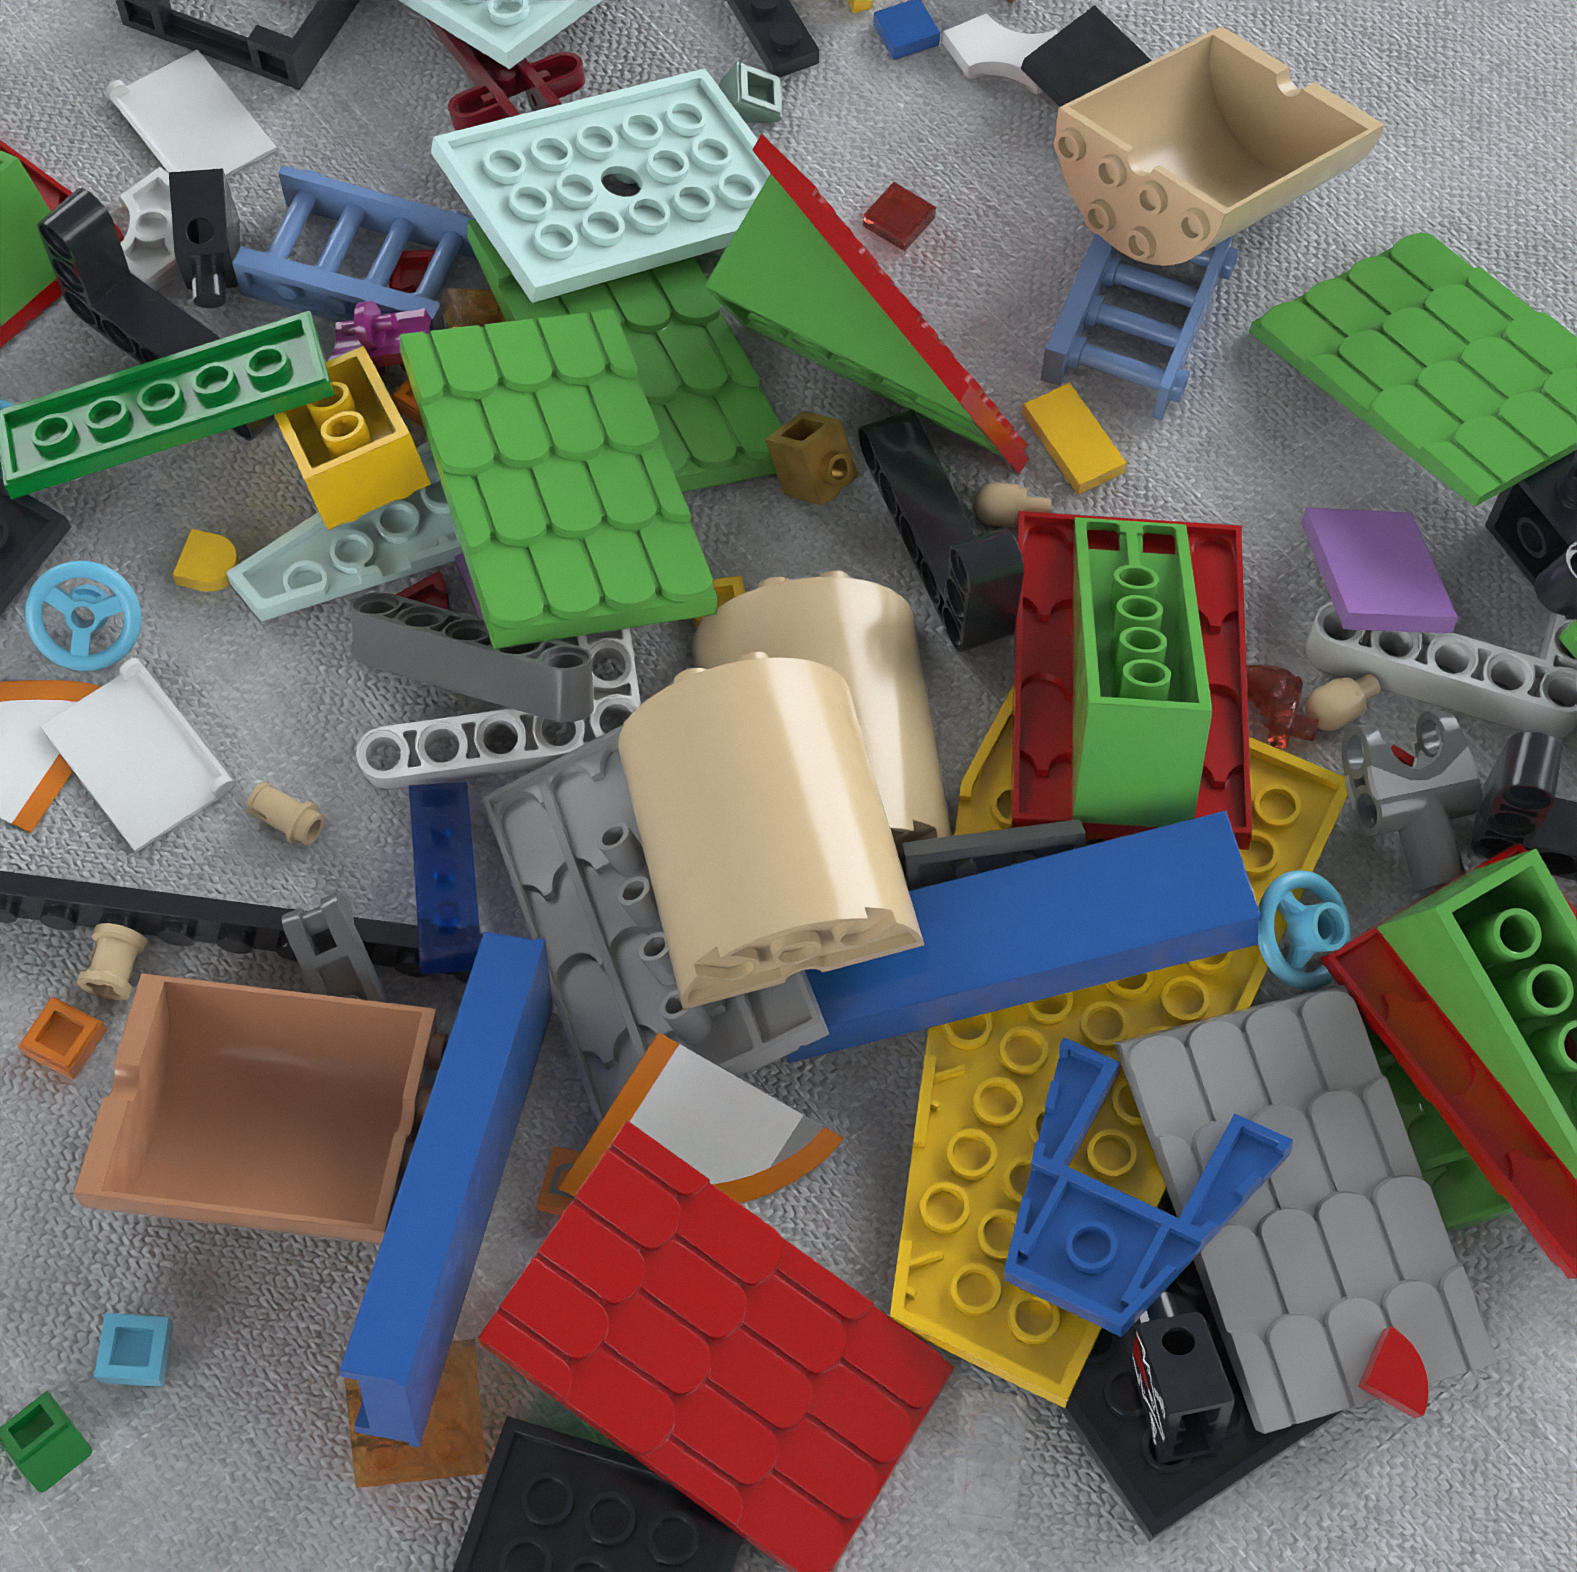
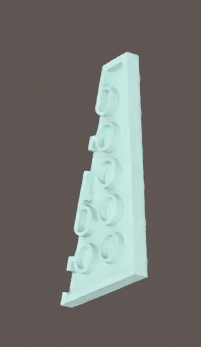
(324, 564)

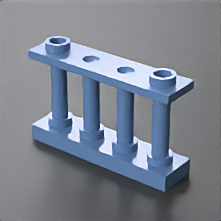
(319, 287)
(1087, 308)

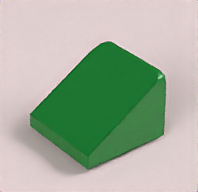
(44, 1442)

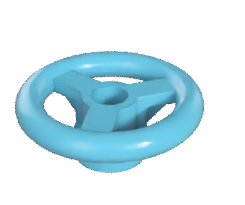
(87, 596)
(1309, 928)

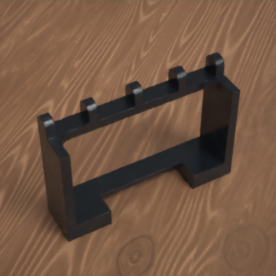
(262, 53)

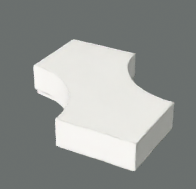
(990, 49)
(150, 232)

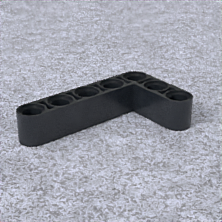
(111, 299)
(967, 577)
(1523, 807)

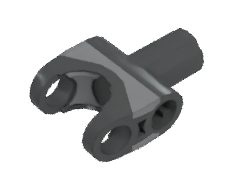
(1418, 798)

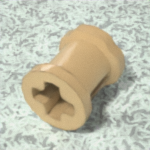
(112, 962)

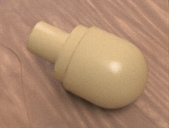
(999, 504)
(1341, 701)

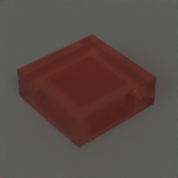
(899, 216)

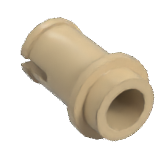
(296, 820)

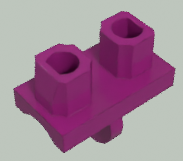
(379, 333)

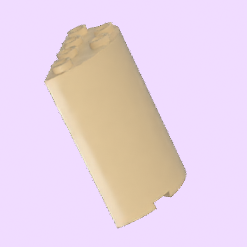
(1202, 147)
(874, 645)
(763, 827)

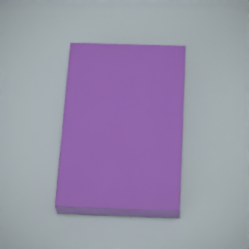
(1378, 571)

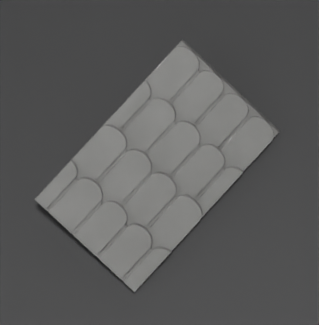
(591, 897)
(1339, 1230)

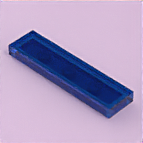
(444, 877)

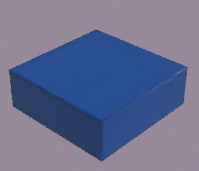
(906, 28)

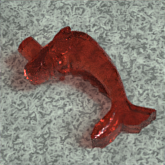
(1278, 697)

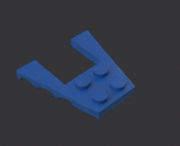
(1101, 1247)

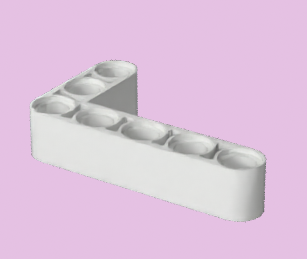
(1475, 667)
(472, 730)

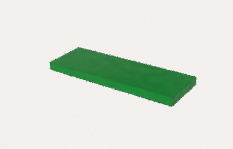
(162, 404)

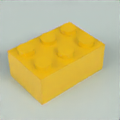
(353, 444)

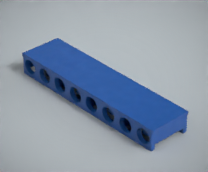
(1047, 932)
(449, 1189)

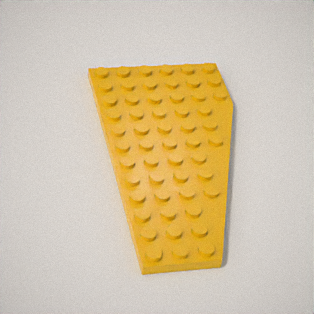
(993, 1074)

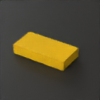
(1074, 438)

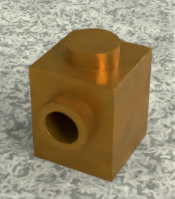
(812, 457)

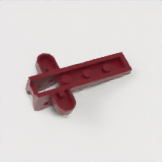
(488, 101)

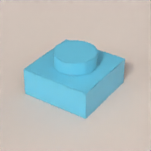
(134, 1349)

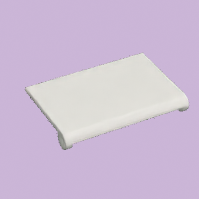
(191, 118)
(138, 756)

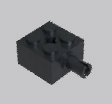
(1538, 516)

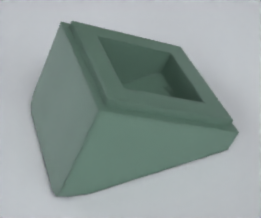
(753, 93)

